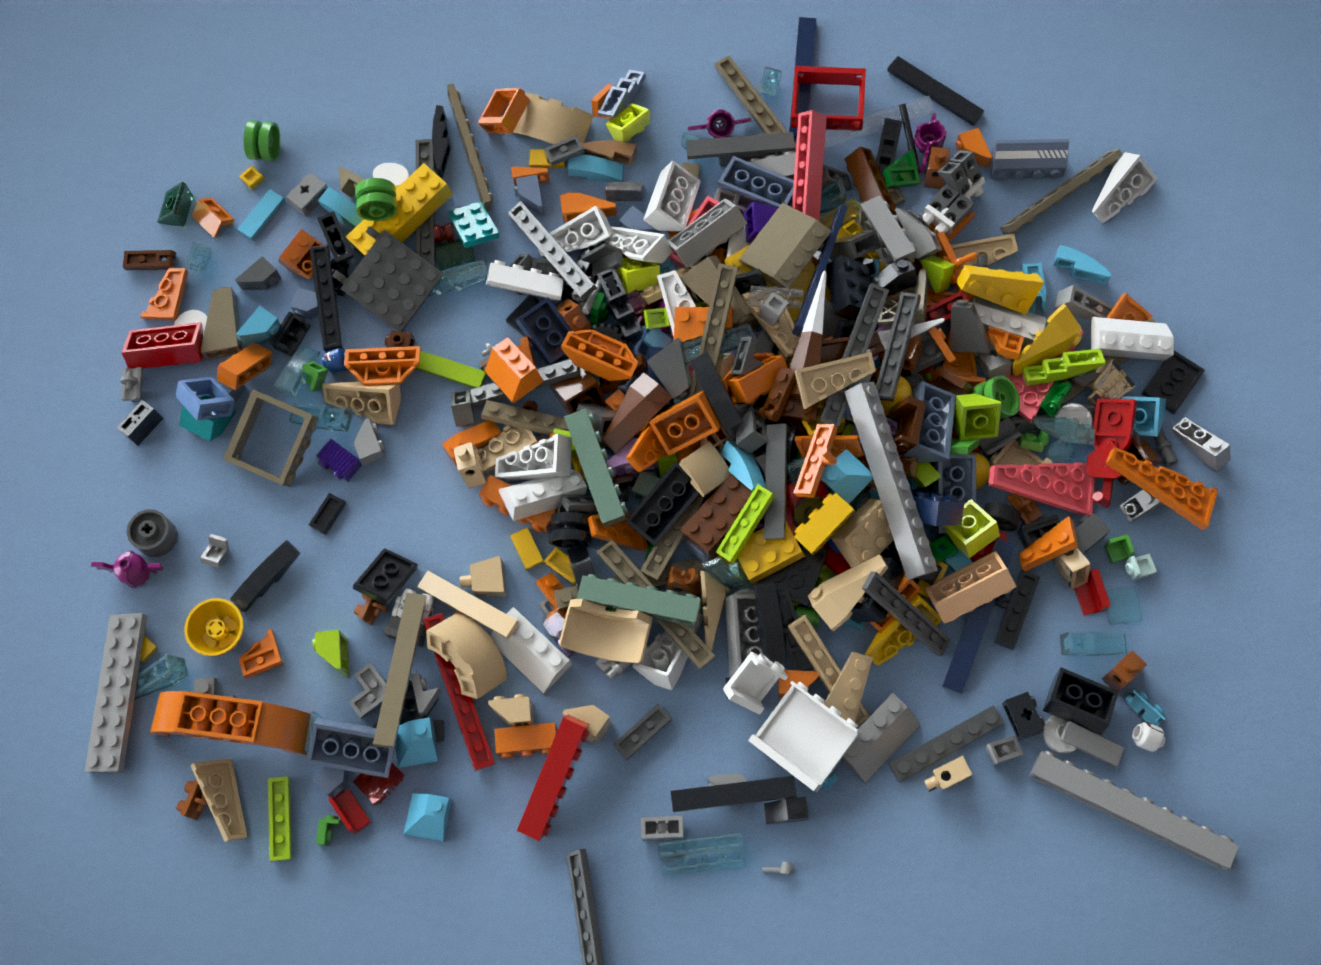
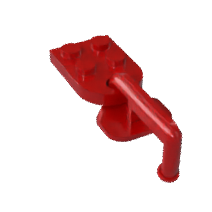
(1112, 423)

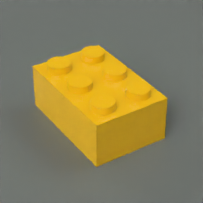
(823, 523)
(763, 557)

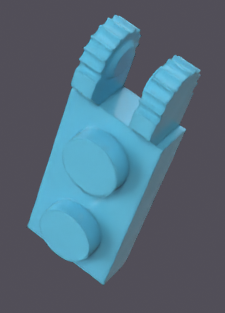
(1037, 269)

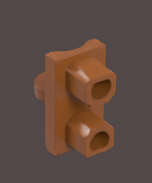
(1026, 506)
(685, 580)
(370, 610)
(194, 803)

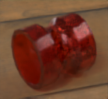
(439, 232)

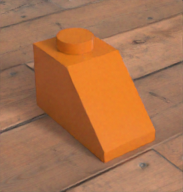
(974, 142)
(807, 678)

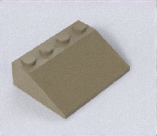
(785, 246)

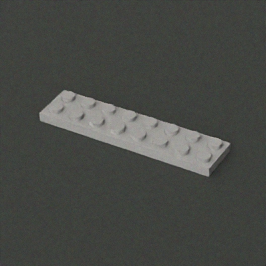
(116, 693)

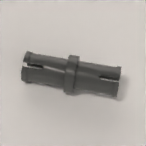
(1164, 446)

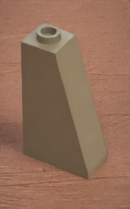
(702, 280)
(221, 325)

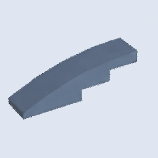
(622, 94)

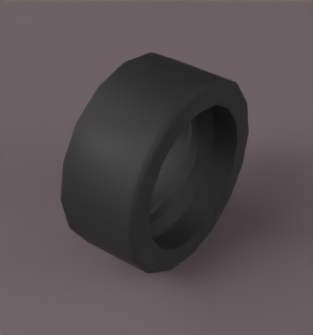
(1005, 515)

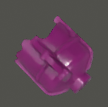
(727, 121)
(929, 135)
(132, 574)

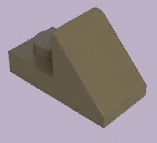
(348, 181)

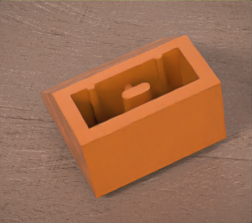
(298, 256)

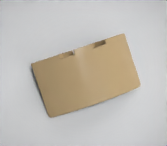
(552, 121)
(605, 633)
(471, 652)

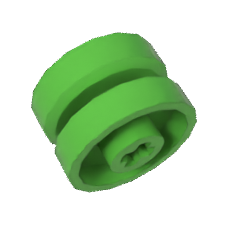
(261, 140)
(376, 199)
(1003, 390)

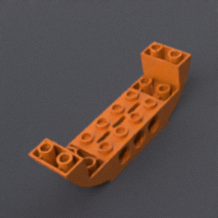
(231, 720)

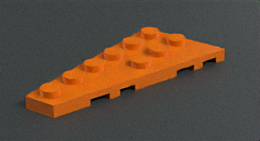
(1169, 487)

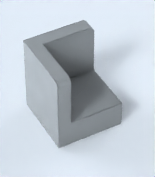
(773, 309)

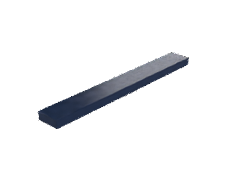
(804, 57)
(820, 267)
(973, 631)

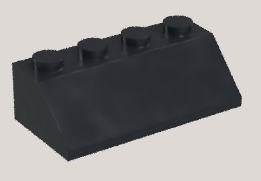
(663, 505)

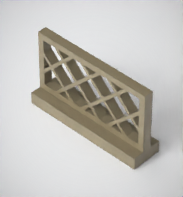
(920, 288)

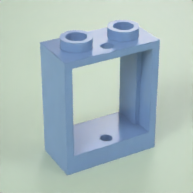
(201, 409)

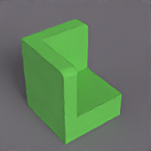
(315, 375)
(1119, 548)

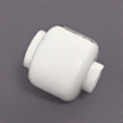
(1148, 736)

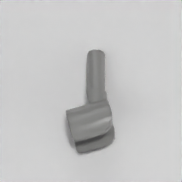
(786, 869)

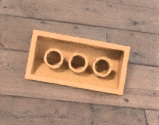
(970, 587)

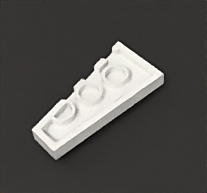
(674, 296)

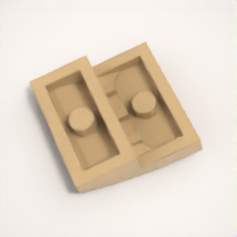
(705, 469)

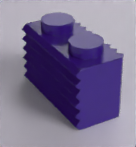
(338, 460)

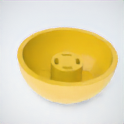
(207, 621)

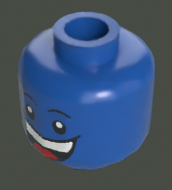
(334, 360)

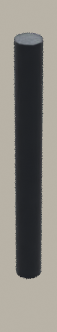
(908, 132)

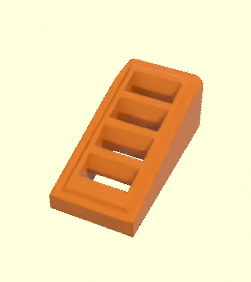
(518, 172)

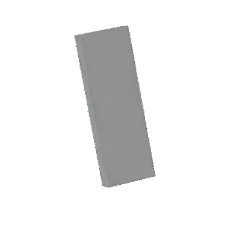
(1092, 744)

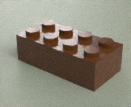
(716, 516)

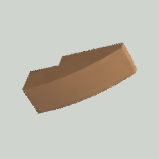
(612, 150)

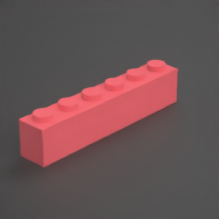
(809, 163)

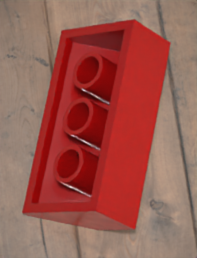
(163, 346)

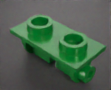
(1055, 397)

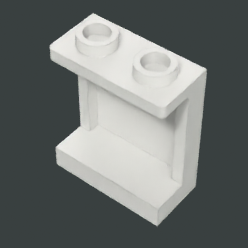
(754, 681)

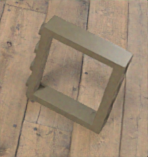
(244, 429)

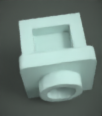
(1140, 566)

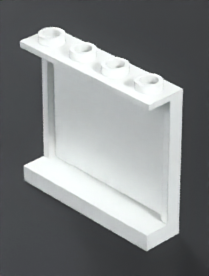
(805, 736)

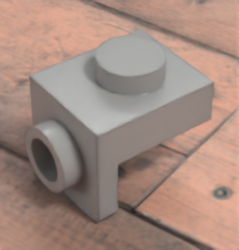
(216, 551)

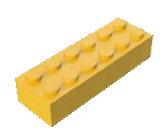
(416, 201)

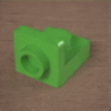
(1032, 442)
(325, 832)

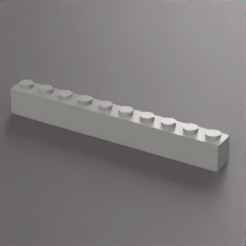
(890, 480)
(1134, 811)

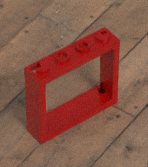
(831, 76)

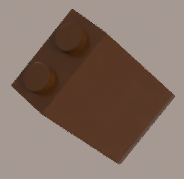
(578, 390)

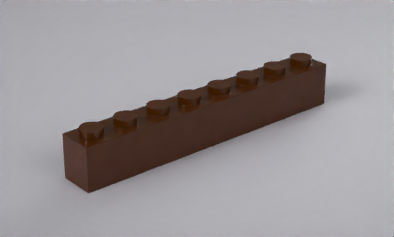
(870, 182)

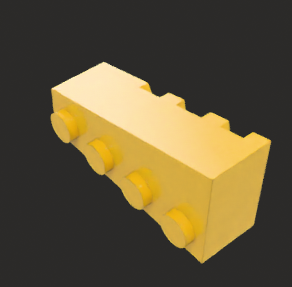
(1001, 287)

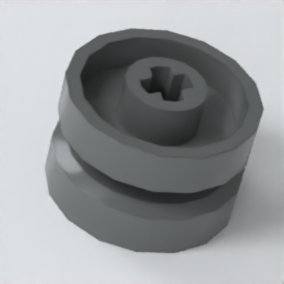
(152, 533)

